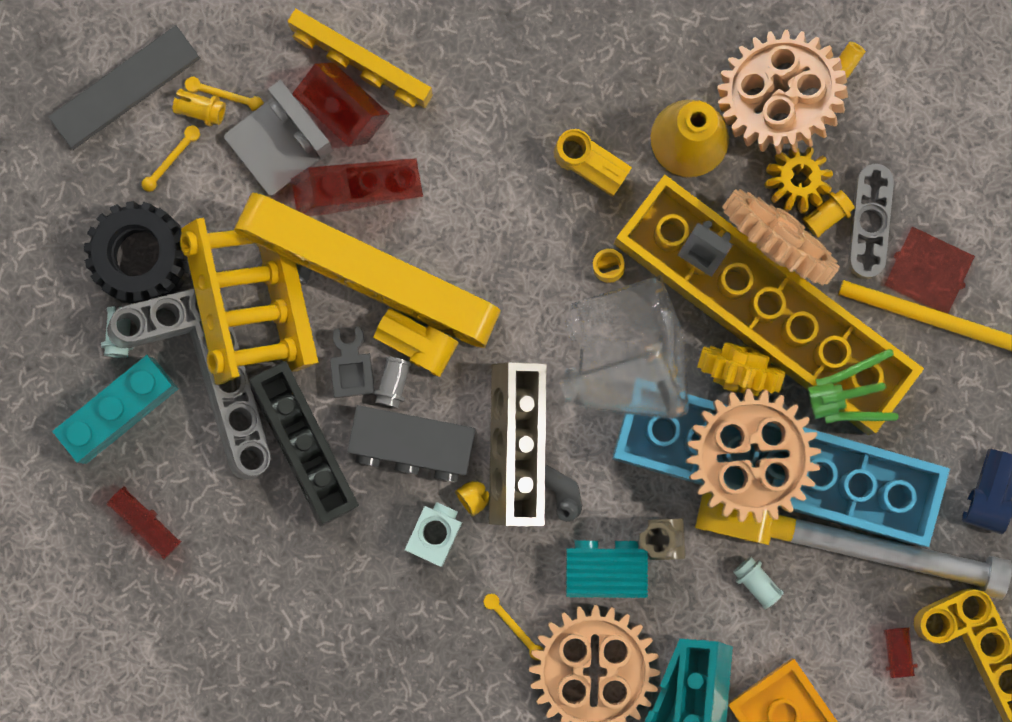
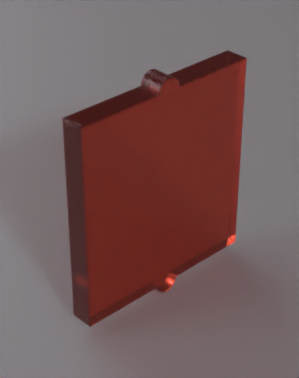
(929, 270)

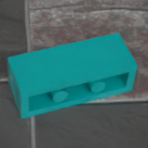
(115, 410)

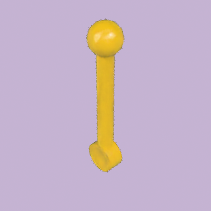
(193, 85)
(191, 134)
(491, 602)

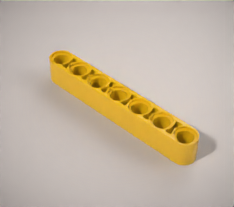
(367, 270)

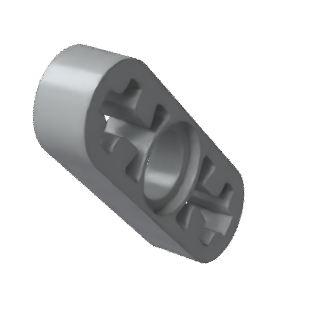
(883, 193)

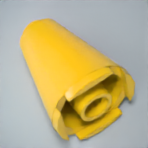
(689, 138)

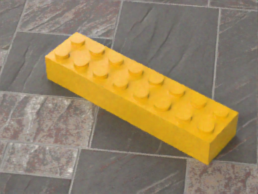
(765, 303)

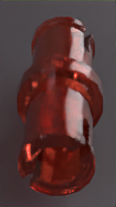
(144, 522)

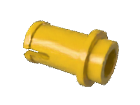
(199, 107)
(829, 213)

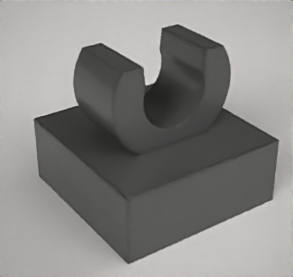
(705, 248)

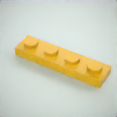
(345, 52)

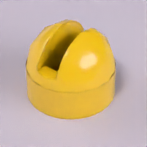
(606, 259)
(473, 497)

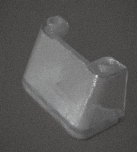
(628, 353)

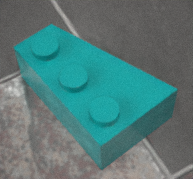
(695, 683)

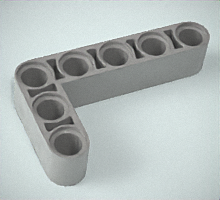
(222, 403)

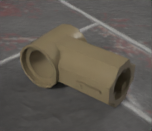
(664, 539)

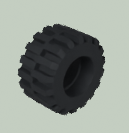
(109, 236)

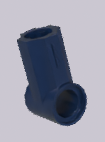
(992, 497)

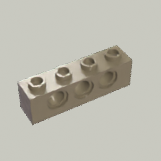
(517, 444)

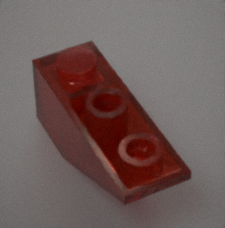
(355, 186)

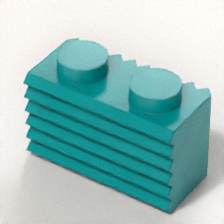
(606, 572)

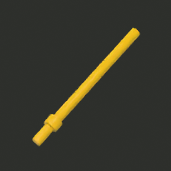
(926, 315)

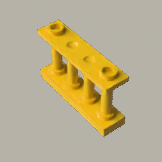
(286, 305)

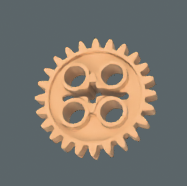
(782, 91)
(781, 237)
(756, 493)
(631, 670)

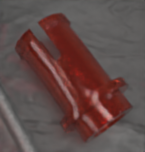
(899, 653)

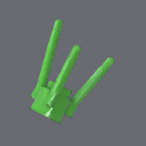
(829, 399)

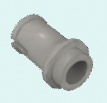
(392, 382)

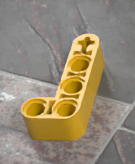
(972, 631)

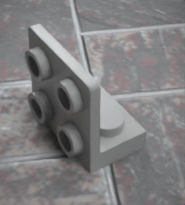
(278, 140)

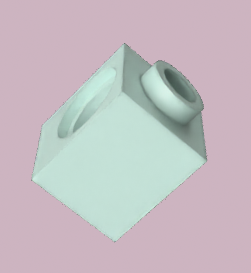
(421, 547)

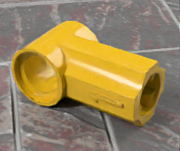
(596, 163)
(422, 345)

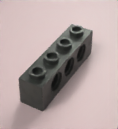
(303, 443)

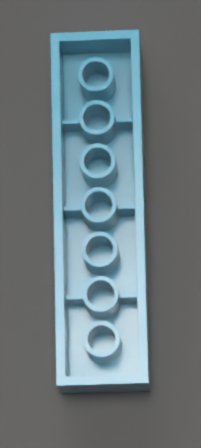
(853, 488)

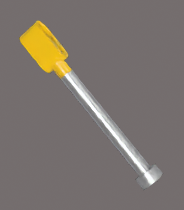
(991, 576)

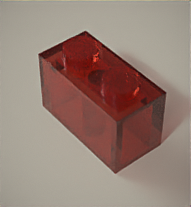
(340, 104)

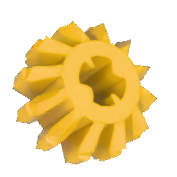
(813, 183)

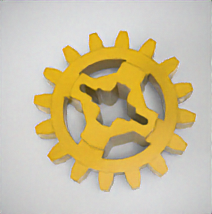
(741, 369)

